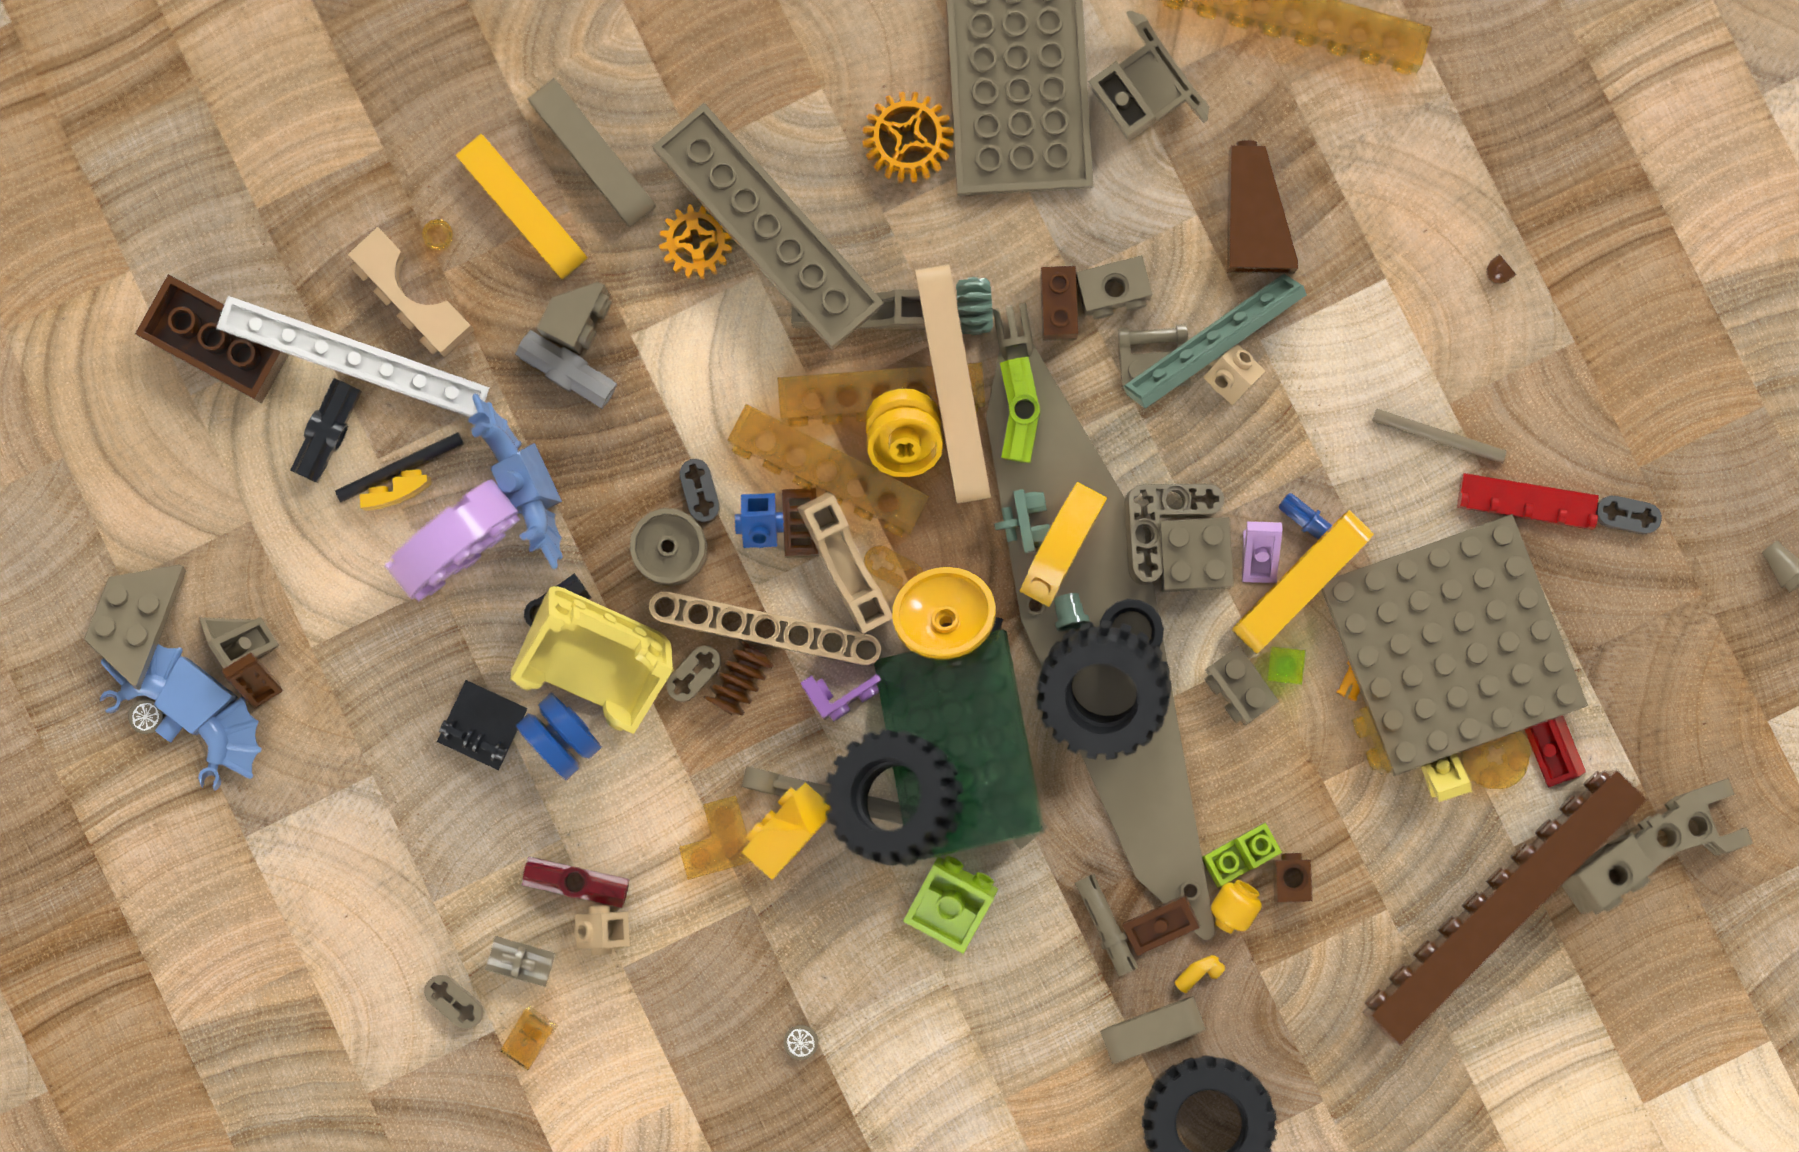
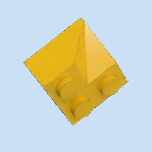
(785, 833)

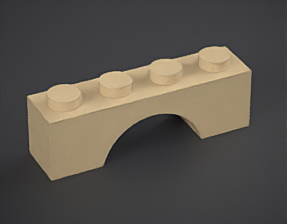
(381, 262)
(838, 551)

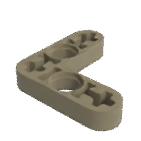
(1159, 509)

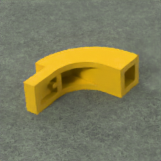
(1062, 544)

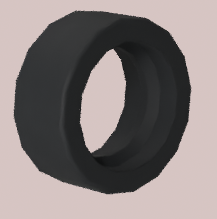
(1142, 608)

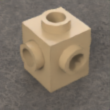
(1233, 373)
(601, 930)

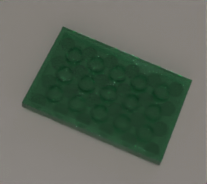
(976, 718)

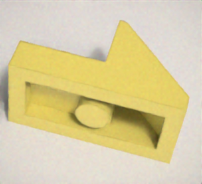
(1446, 778)

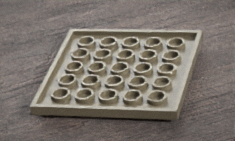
(1453, 645)

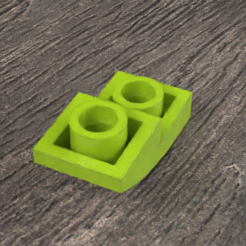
(1241, 855)

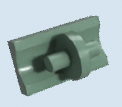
(1025, 504)

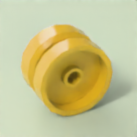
(903, 432)

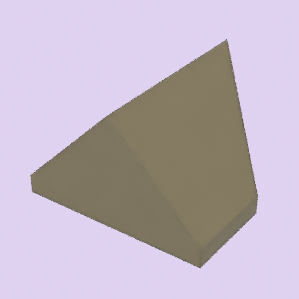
(237, 637)

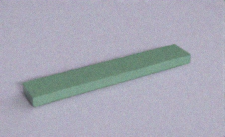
(1214, 340)

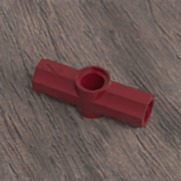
(553, 878)

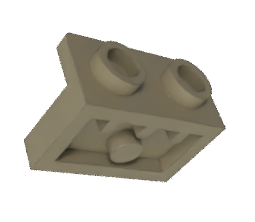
(1240, 686)

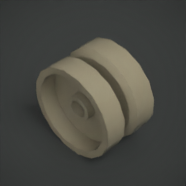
(672, 567)

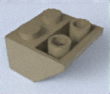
(573, 315)

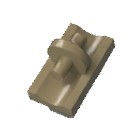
(520, 961)

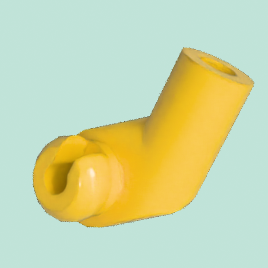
(1197, 970)

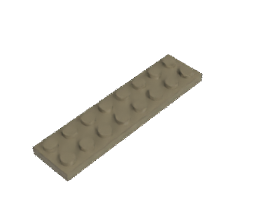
(768, 226)

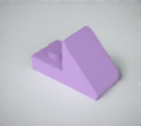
(1261, 552)

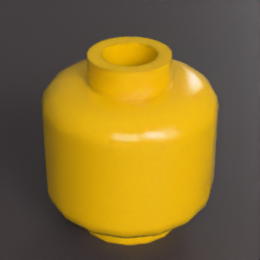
(1236, 906)

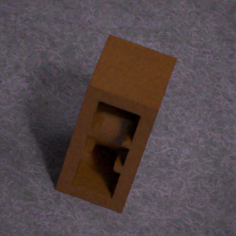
(1059, 303)

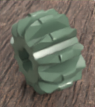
(974, 305)

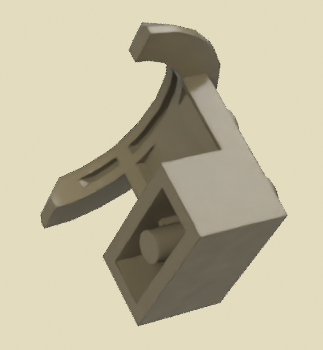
(1145, 85)

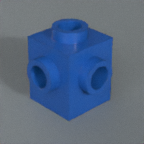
(759, 520)

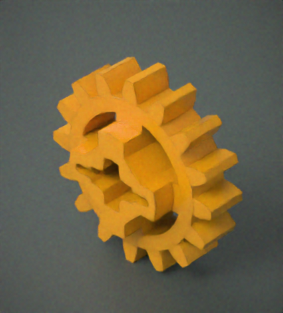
(680, 245)

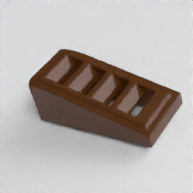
(796, 550)

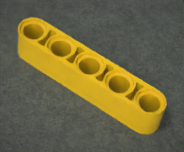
(521, 206)
(1302, 581)

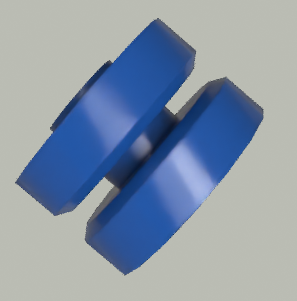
(561, 734)

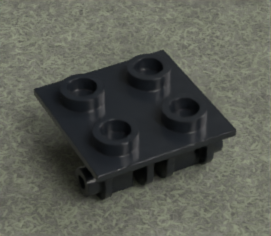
(481, 725)

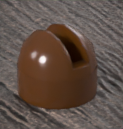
(1499, 270)

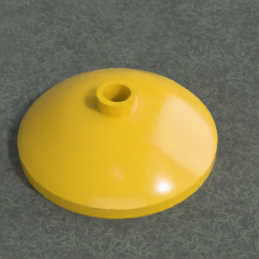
(941, 598)

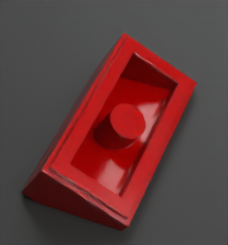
(1555, 751)

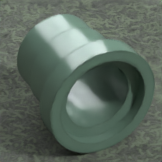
(1069, 612)

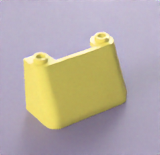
(595, 657)

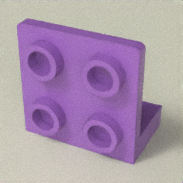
(820, 694)

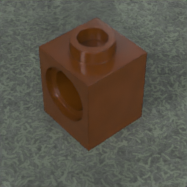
(1303, 890)

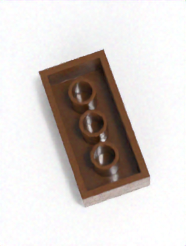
(185, 326)

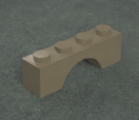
(900, 311)

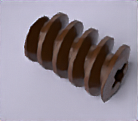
(739, 679)

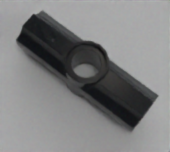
(326, 430)

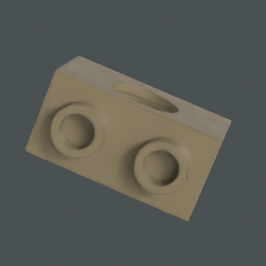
(1129, 273)

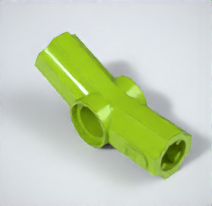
(1019, 432)

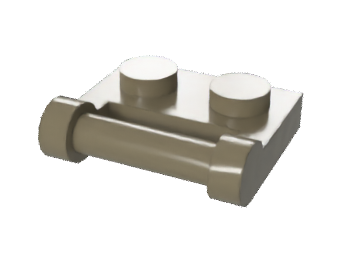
(1135, 364)

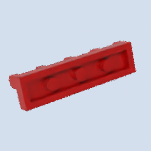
(1528, 501)

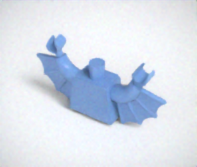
(522, 479)
(198, 705)

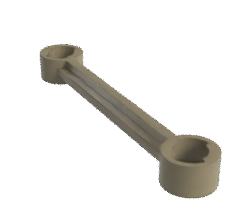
(778, 784)

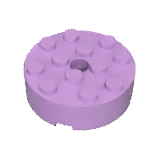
(452, 541)

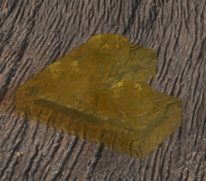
(726, 844)

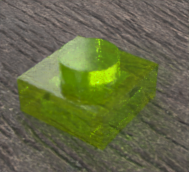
(1286, 665)

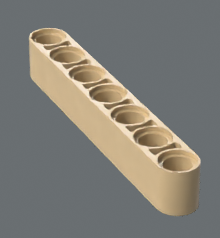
(953, 383)
(750, 620)

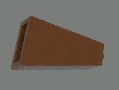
(1256, 219)

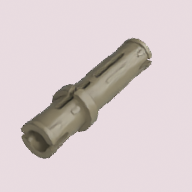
(1112, 938)

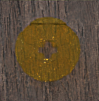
(1496, 776)

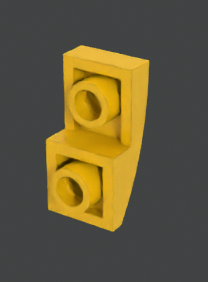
(404, 488)

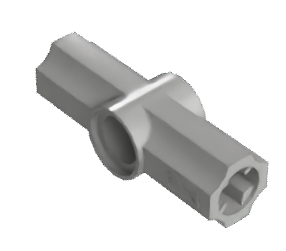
(566, 369)

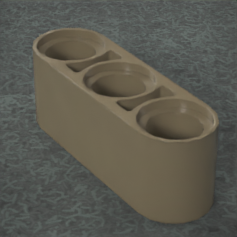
(1152, 1030)

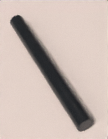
(394, 469)

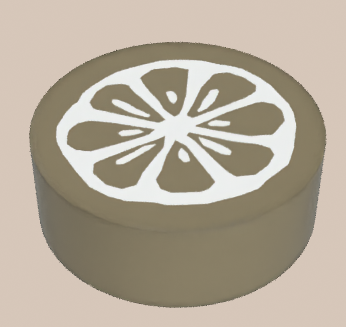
(145, 716)
(801, 1042)

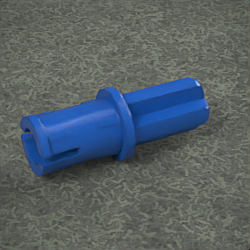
(1304, 516)

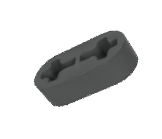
(691, 492)
(1630, 507)

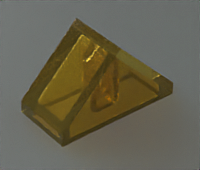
(528, 1037)

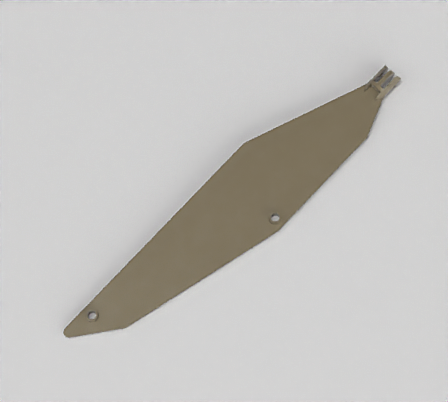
(1149, 789)

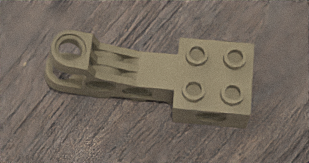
(1629, 860)

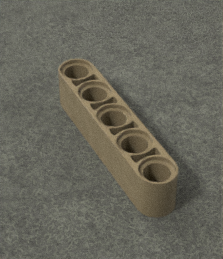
(591, 152)

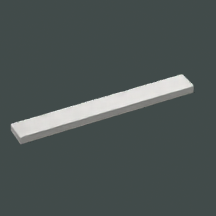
(350, 357)

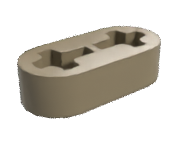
(699, 679)
(448, 1008)

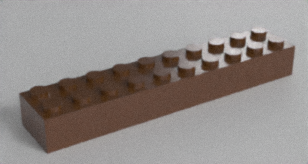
(1503, 905)

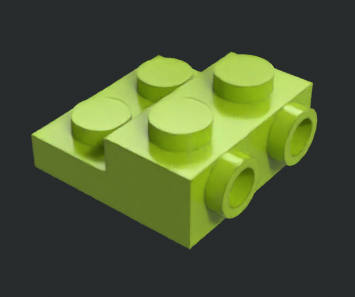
(951, 903)

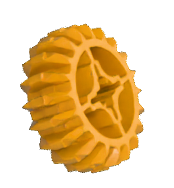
(921, 143)

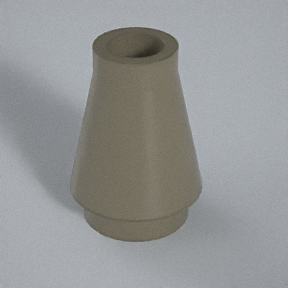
(1784, 565)

